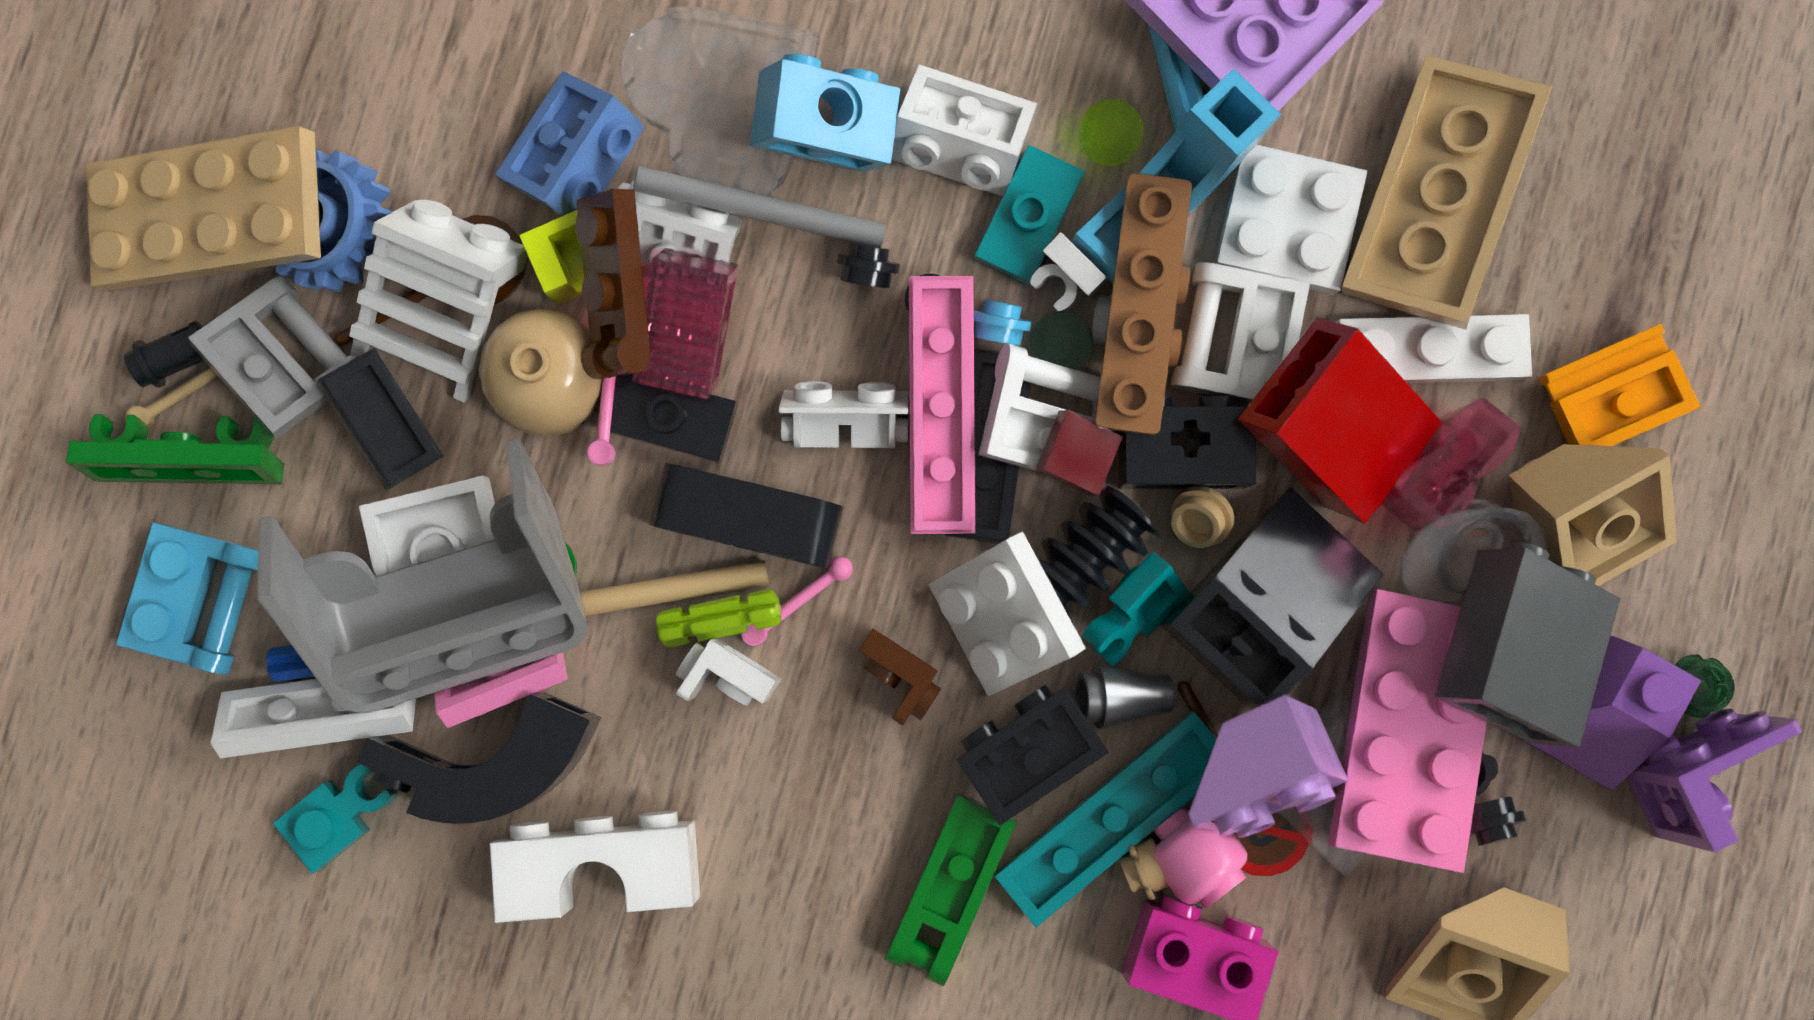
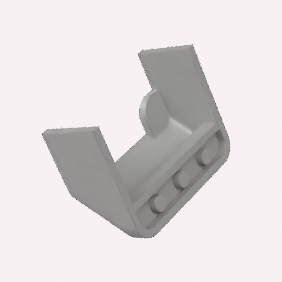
(435, 620)

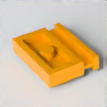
(1619, 391)

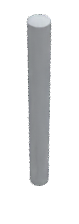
(758, 206)

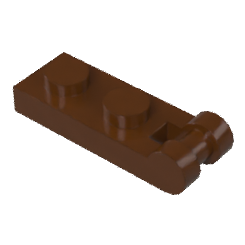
(612, 284)

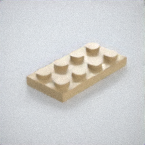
(1446, 191)
(203, 209)

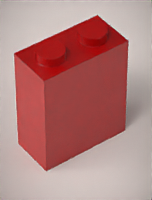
(1341, 419)

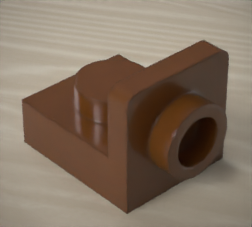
(891, 664)

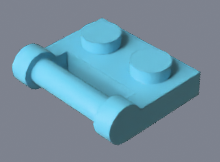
(172, 594)

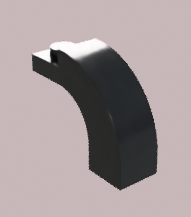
(531, 764)

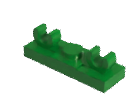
(176, 455)

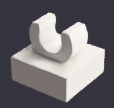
(1072, 268)

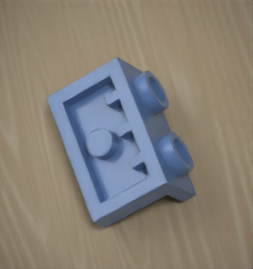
(570, 145)

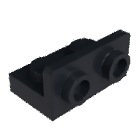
(1031, 753)

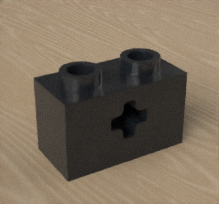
(1221, 462)

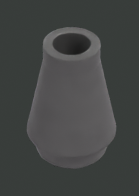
(1120, 695)

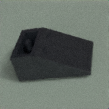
(1273, 602)

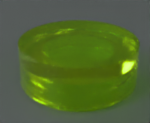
(1110, 132)

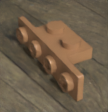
(1143, 304)

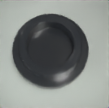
(867, 266)
(1495, 821)

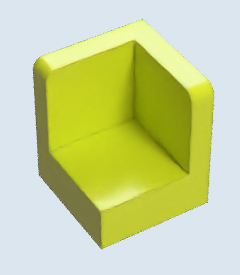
(556, 257)

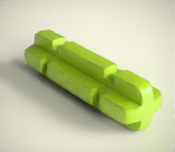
(718, 618)

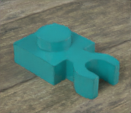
(1140, 605)
(329, 819)

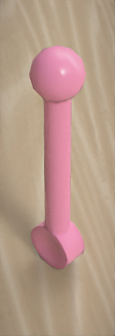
(601, 451)
(839, 570)

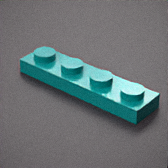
(1109, 820)

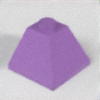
(1630, 714)

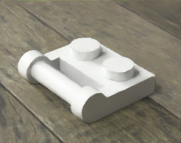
(1262, 333)
(1021, 426)

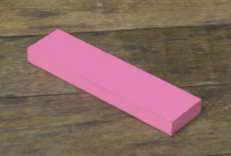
(941, 404)

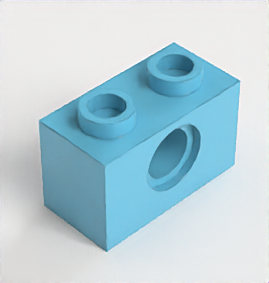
(790, 121)

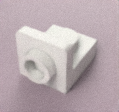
(739, 675)

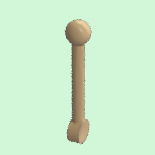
(148, 413)

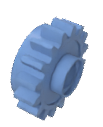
(347, 213)

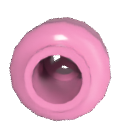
(1198, 860)

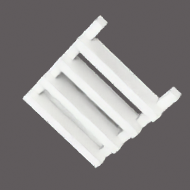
(447, 261)

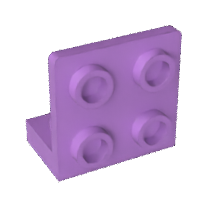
(1675, 782)

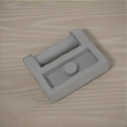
(259, 366)

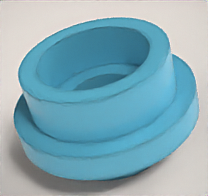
(1000, 322)

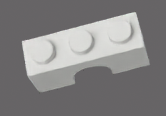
(537, 866)

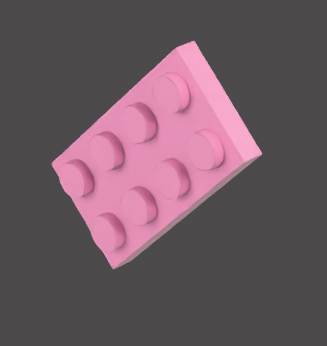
(1405, 750)

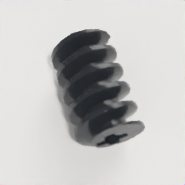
(1095, 546)

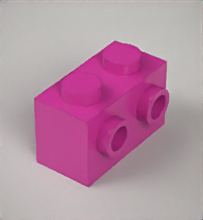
(1200, 961)

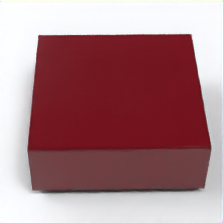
(1078, 453)

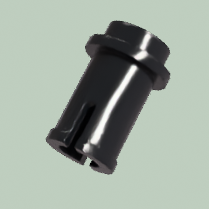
(162, 357)

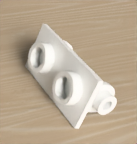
(821, 410)

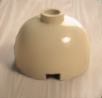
(536, 373)

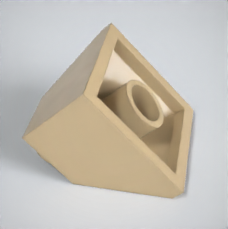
(1599, 505)
(1487, 960)

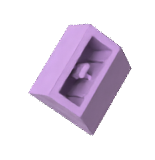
(1265, 765)

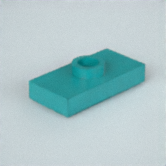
(1029, 215)

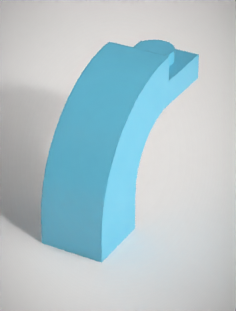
(1202, 150)

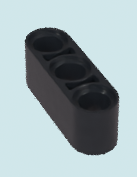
(746, 515)

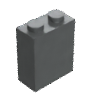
(1528, 645)

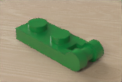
(950, 888)

